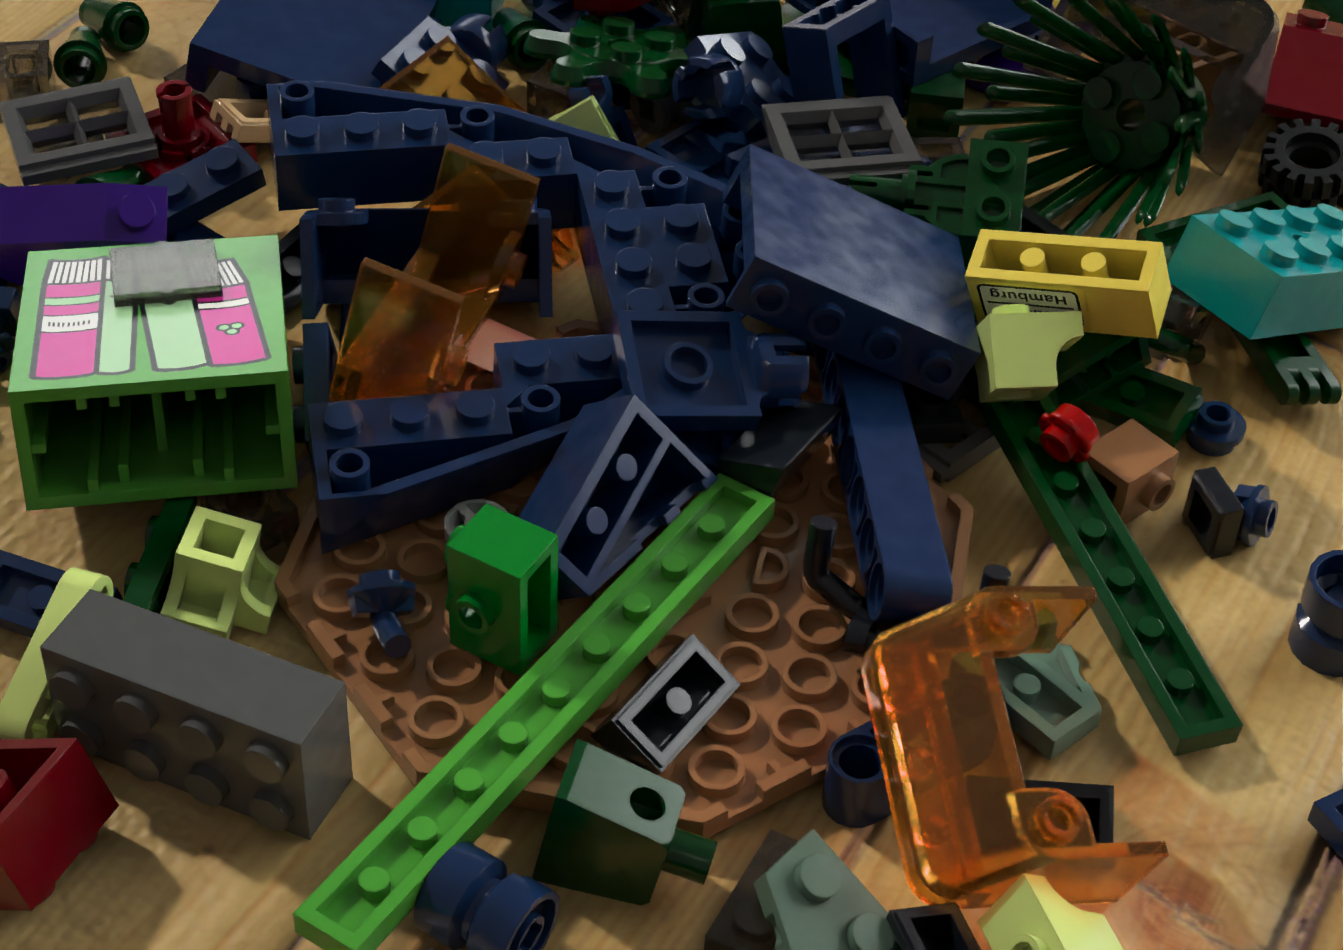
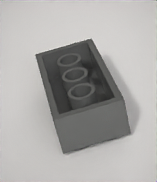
(200, 713)

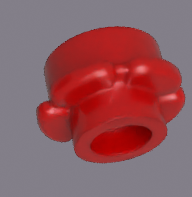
(1068, 433)

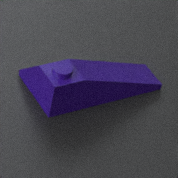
(76, 218)

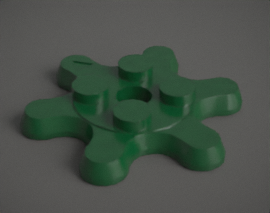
(615, 49)

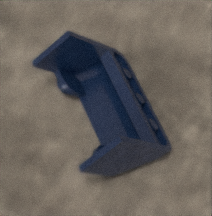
(340, 237)

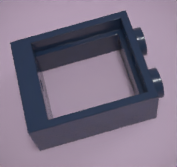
(814, 57)

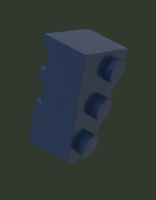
(610, 489)

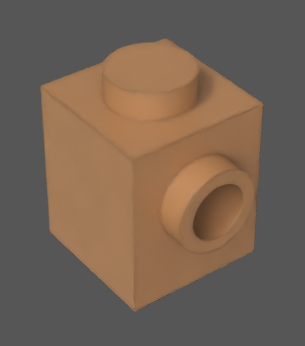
(1134, 469)

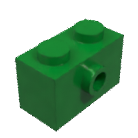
(502, 588)

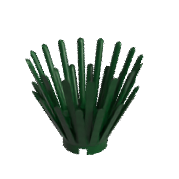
(1121, 117)

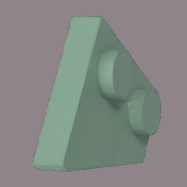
(1048, 699)

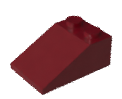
(1308, 70)
(47, 815)

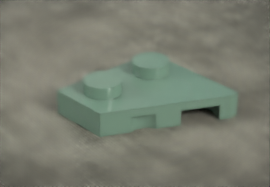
(820, 902)

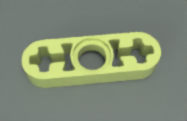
(27, 703)

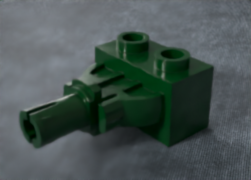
(960, 190)

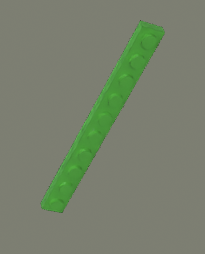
(532, 721)

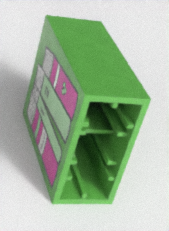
(154, 392)

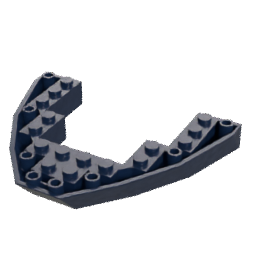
(646, 240)

